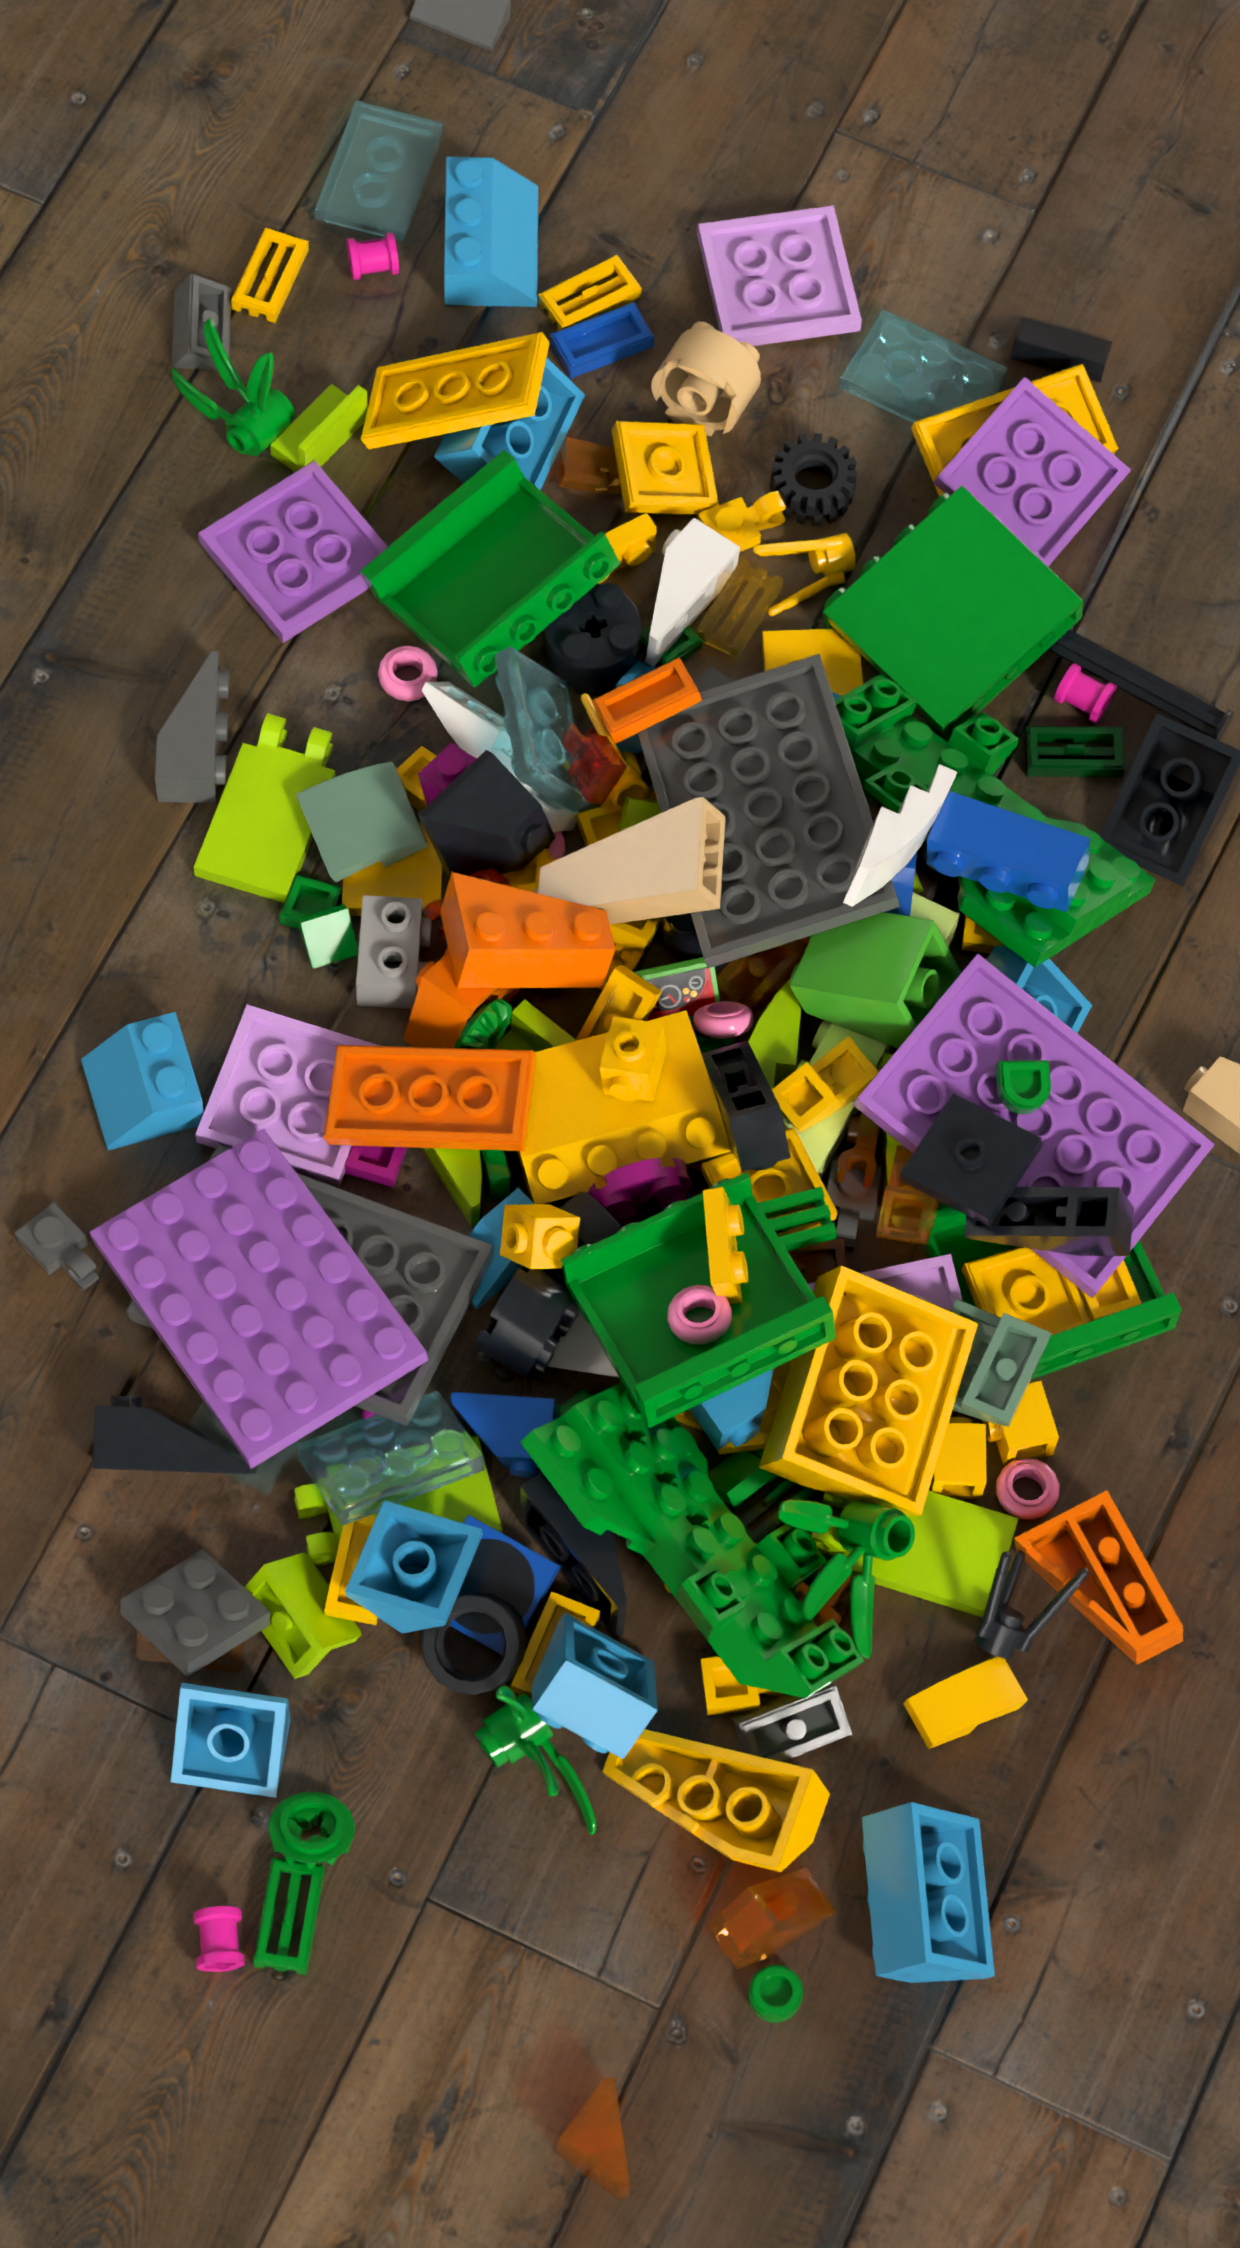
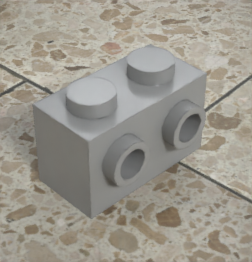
(390, 951)

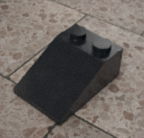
(1172, 799)
(585, 1557)

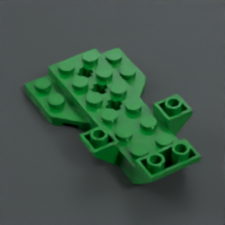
(900, 751)
(660, 1498)

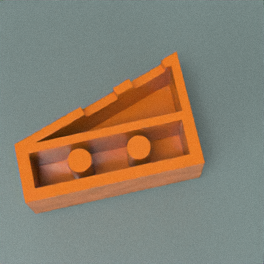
(523, 938)
(444, 1009)
(1121, 1589)

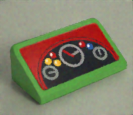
(684, 987)

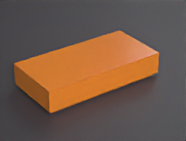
(646, 700)

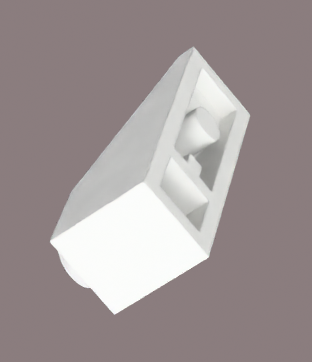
(691, 577)

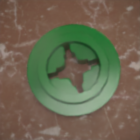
(486, 1026)
(304, 1812)

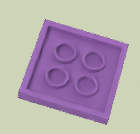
(1035, 471)
(295, 550)

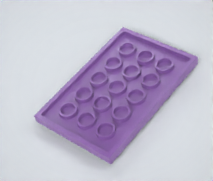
(1092, 1127)
(258, 1298)

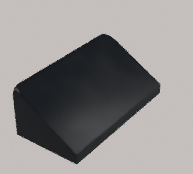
(1060, 348)

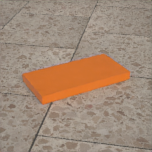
(430, 1097)

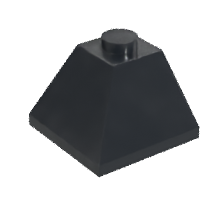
(486, 821)

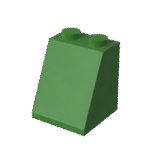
(875, 975)

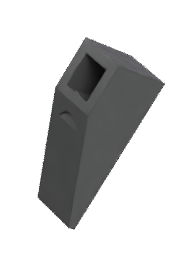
(189, 739)

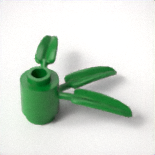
(265, 409)
(864, 1531)
(518, 1732)

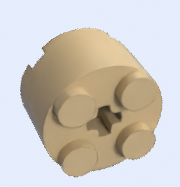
(707, 378)

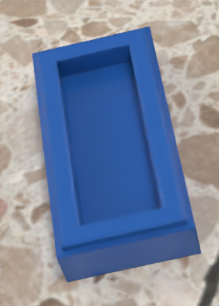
(602, 340)

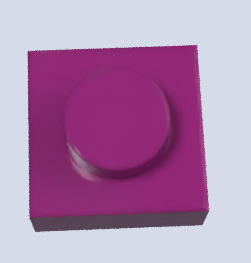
(376, 1163)

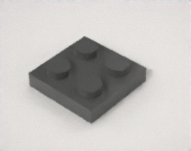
(195, 1612)

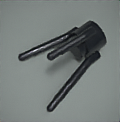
(1001, 1625)

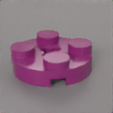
(642, 1189)

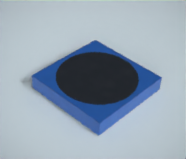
(510, 1573)

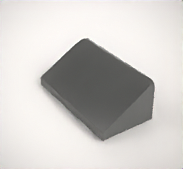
(469, 20)
(194, 303)
(792, 1724)

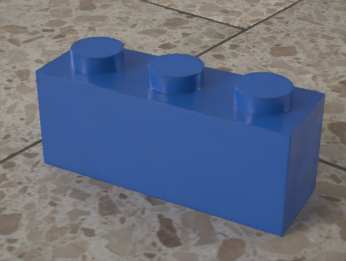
(1007, 852)

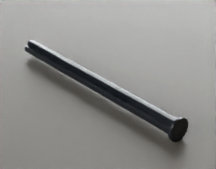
(1143, 684)

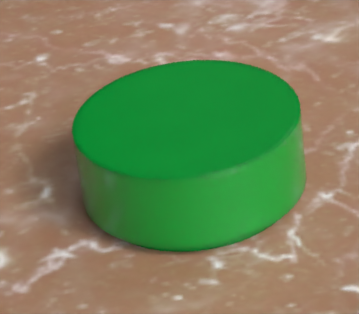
(775, 1993)

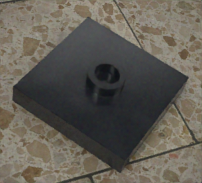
(971, 1159)

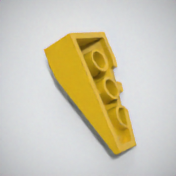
(729, 1799)

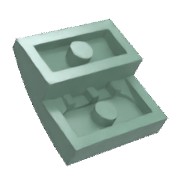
(362, 820)
(998, 1364)

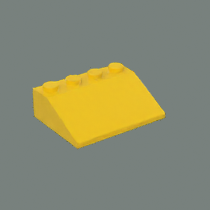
(584, 1134)
(876, 1400)

